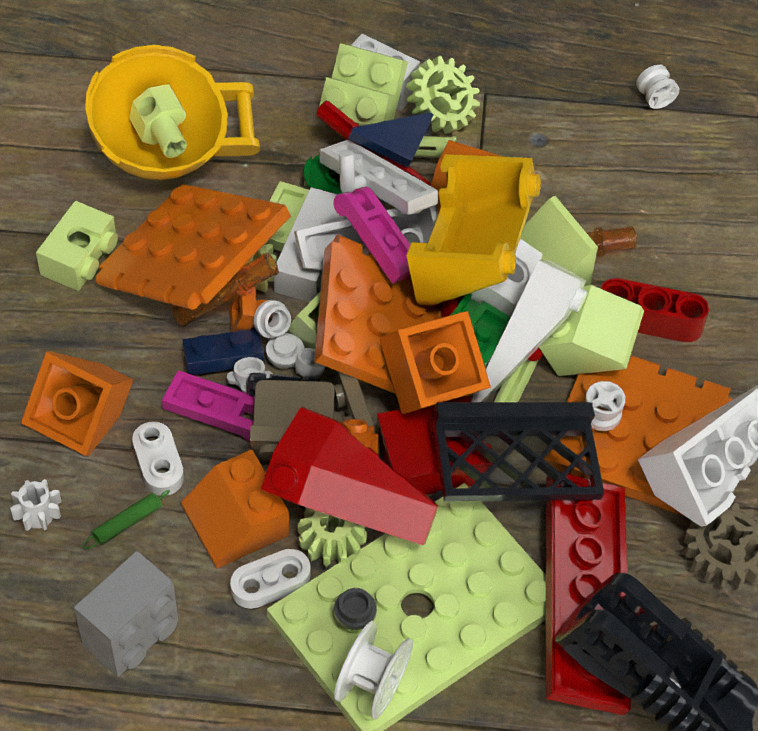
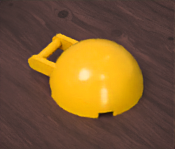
(205, 125)

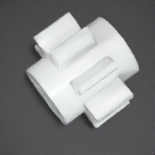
(36, 505)

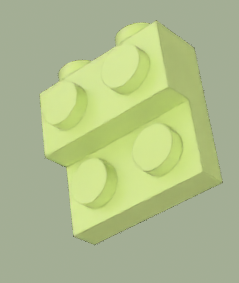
(365, 84)

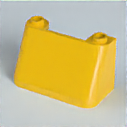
(475, 228)

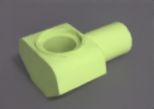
(157, 119)

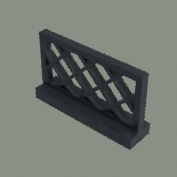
(521, 420)

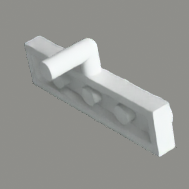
(389, 183)

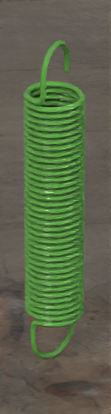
(126, 518)

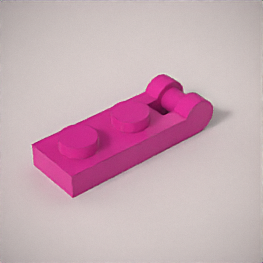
(376, 231)
(210, 403)

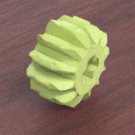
(319, 542)

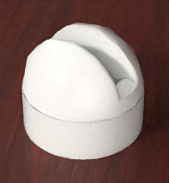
(306, 366)

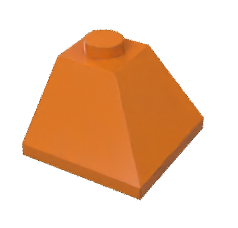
(75, 401)

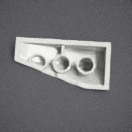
(314, 240)

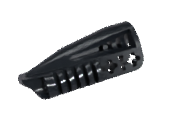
(660, 665)

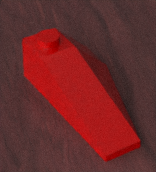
(337, 475)

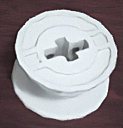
(373, 669)

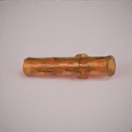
(240, 284)

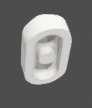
(158, 455)
(268, 577)

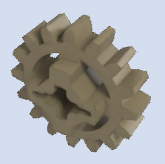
(725, 548)

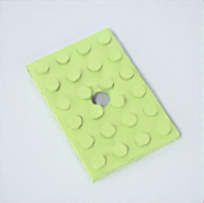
(481, 594)

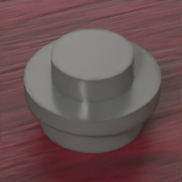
(355, 608)

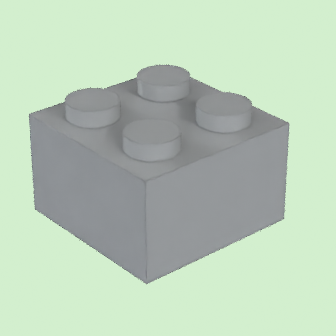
(127, 614)

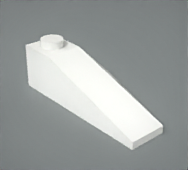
(541, 309)
(706, 460)

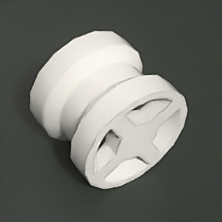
(657, 86)
(606, 396)

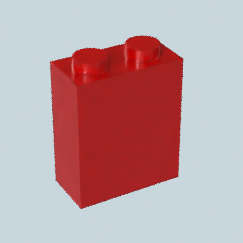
(412, 452)

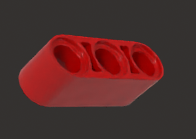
(666, 311)

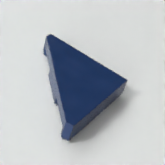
(394, 138)

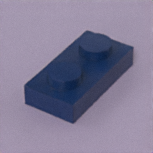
(221, 350)

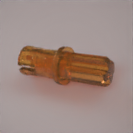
(613, 239)

